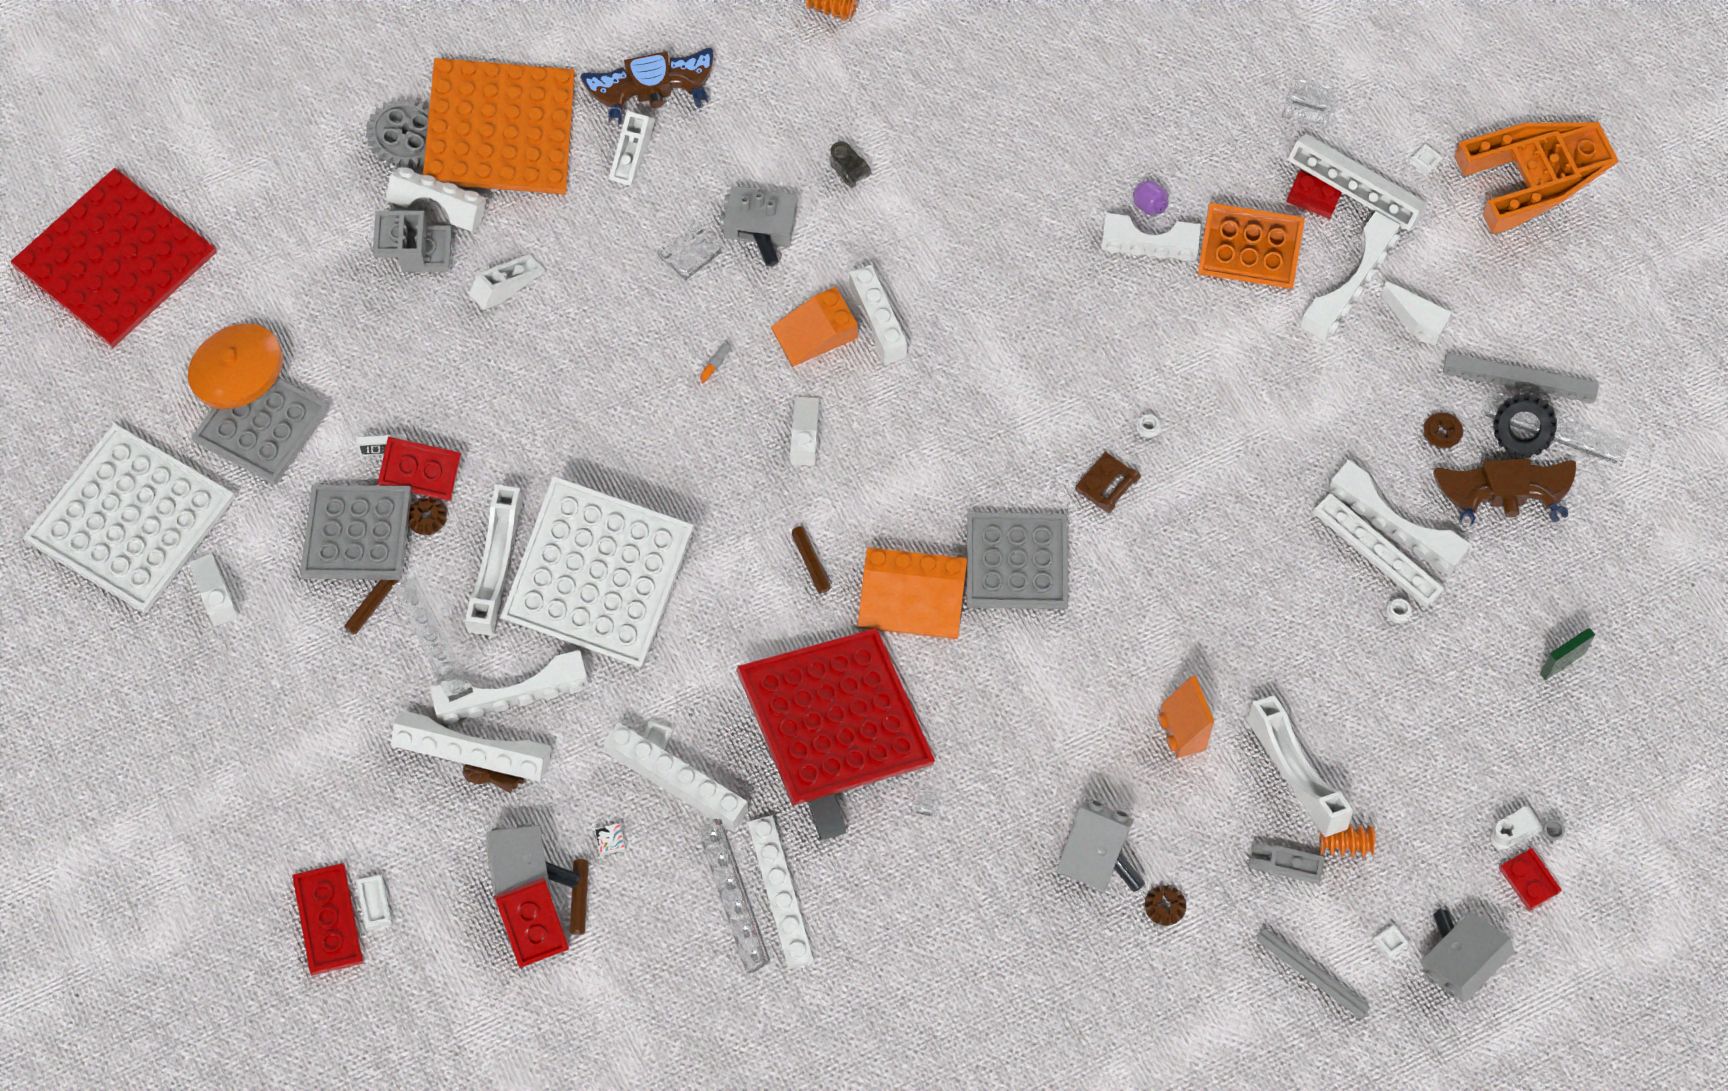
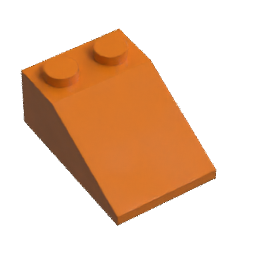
(816, 327)
(1186, 719)

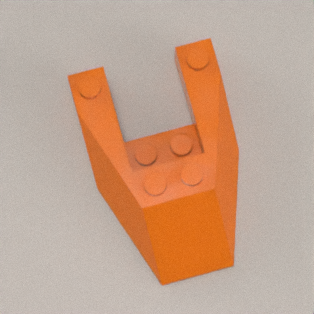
(1552, 159)

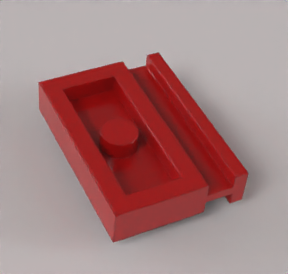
(1314, 195)
(1530, 879)

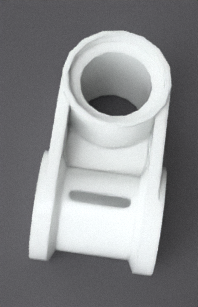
(1515, 829)

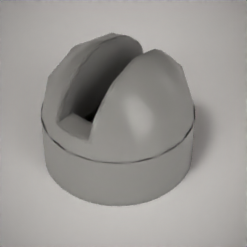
(1553, 824)

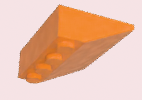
(1251, 245)
(912, 593)

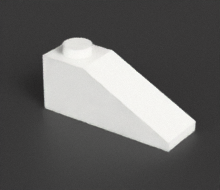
(631, 147)
(503, 281)
(1419, 315)
(804, 431)
(212, 590)

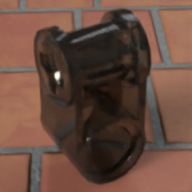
(851, 167)

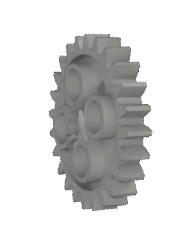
(403, 133)

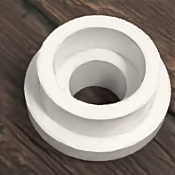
(1151, 420)
(1402, 605)

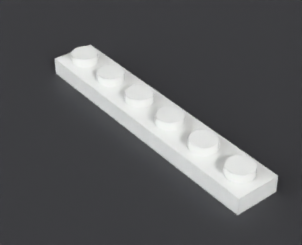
(1378, 550)
(780, 892)

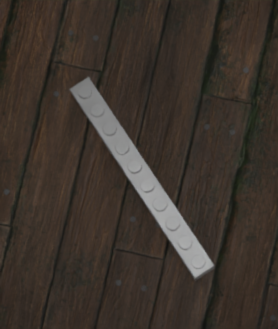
(1520, 378)

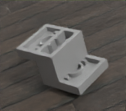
(411, 241)

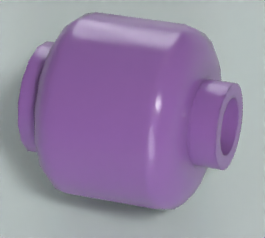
(1151, 197)

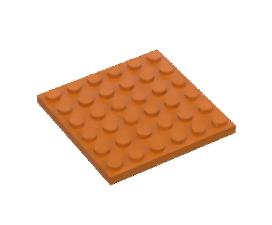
(499, 126)

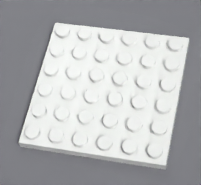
(129, 518)
(597, 572)

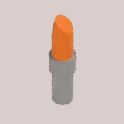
(714, 362)

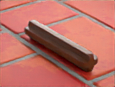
(810, 559)
(369, 605)
(579, 898)

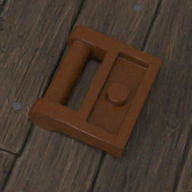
(1101, 477)

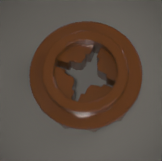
(1447, 422)
(427, 526)
(1159, 914)

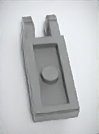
(1288, 862)

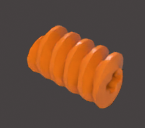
(841, 8)
(1349, 840)

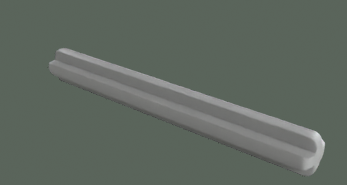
(1313, 973)

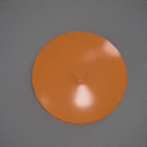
(235, 366)

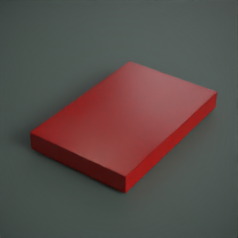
(423, 467)
(531, 922)

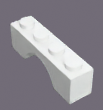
(462, 206)
(1123, 236)
(885, 328)

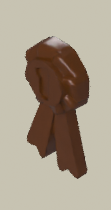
(481, 775)

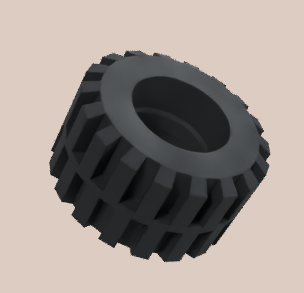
(1525, 446)

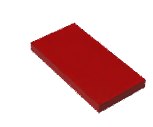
(327, 919)

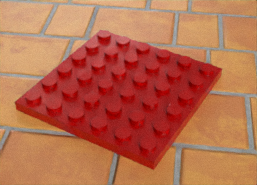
(113, 257)
(835, 716)

